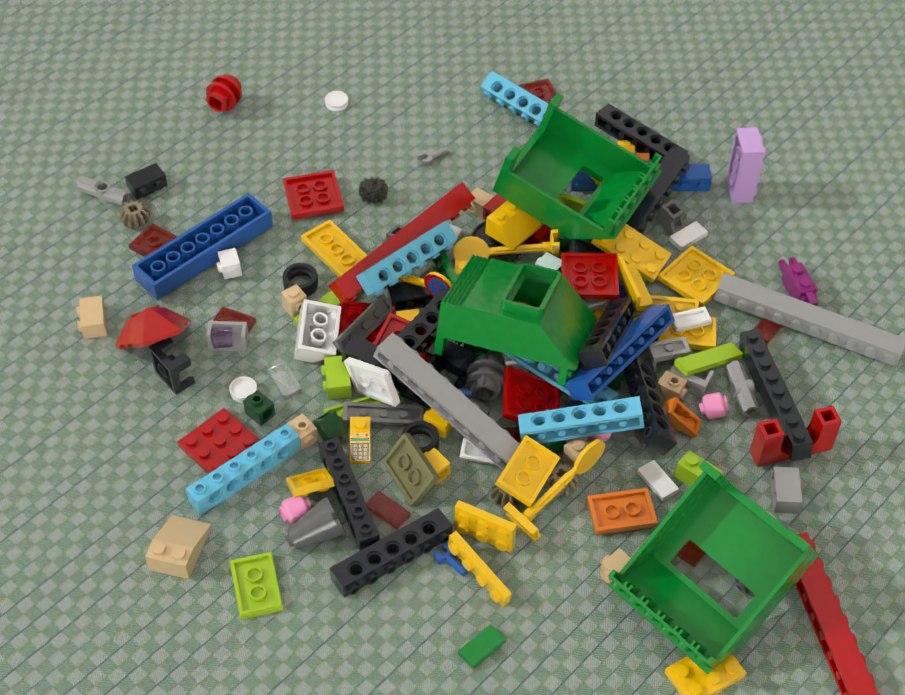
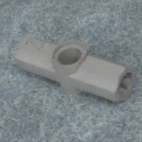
(103, 191)
(742, 388)

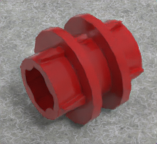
(223, 93)

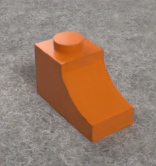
(682, 418)

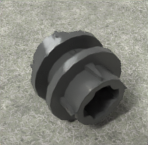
(485, 377)

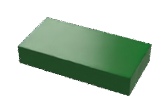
(481, 646)

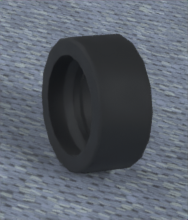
(304, 270)
(426, 428)

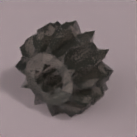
(373, 190)

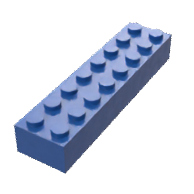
(198, 247)

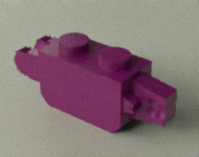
(798, 281)

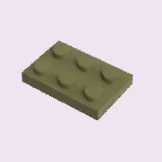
(410, 469)

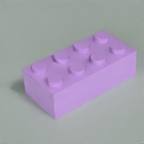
(745, 165)

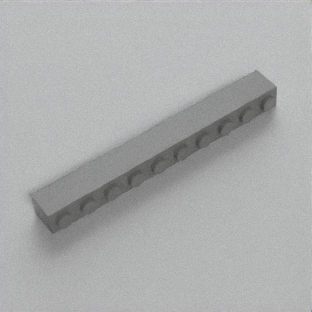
(810, 319)
(446, 400)

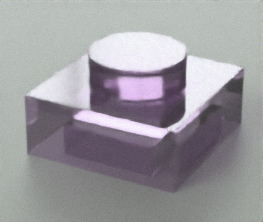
(222, 338)

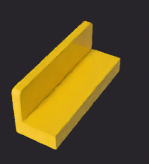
(634, 284)

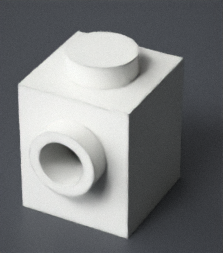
(229, 263)

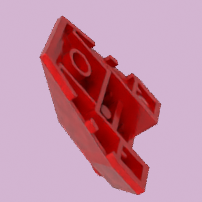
(150, 327)

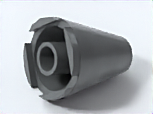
(315, 526)

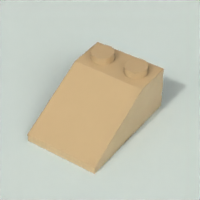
(177, 546)

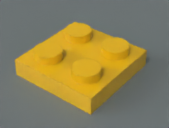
(308, 482)

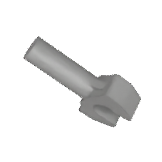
(427, 158)

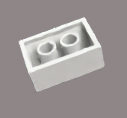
(316, 331)

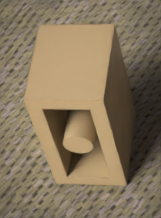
(92, 317)

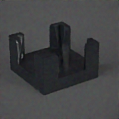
(454, 360)
(168, 366)

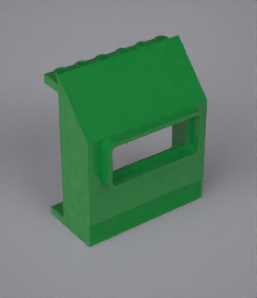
(552, 158)
(483, 313)
(737, 537)

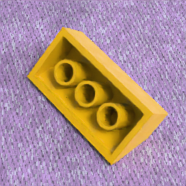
(511, 225)

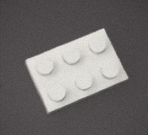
(372, 381)

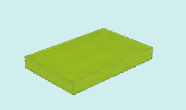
(256, 585)

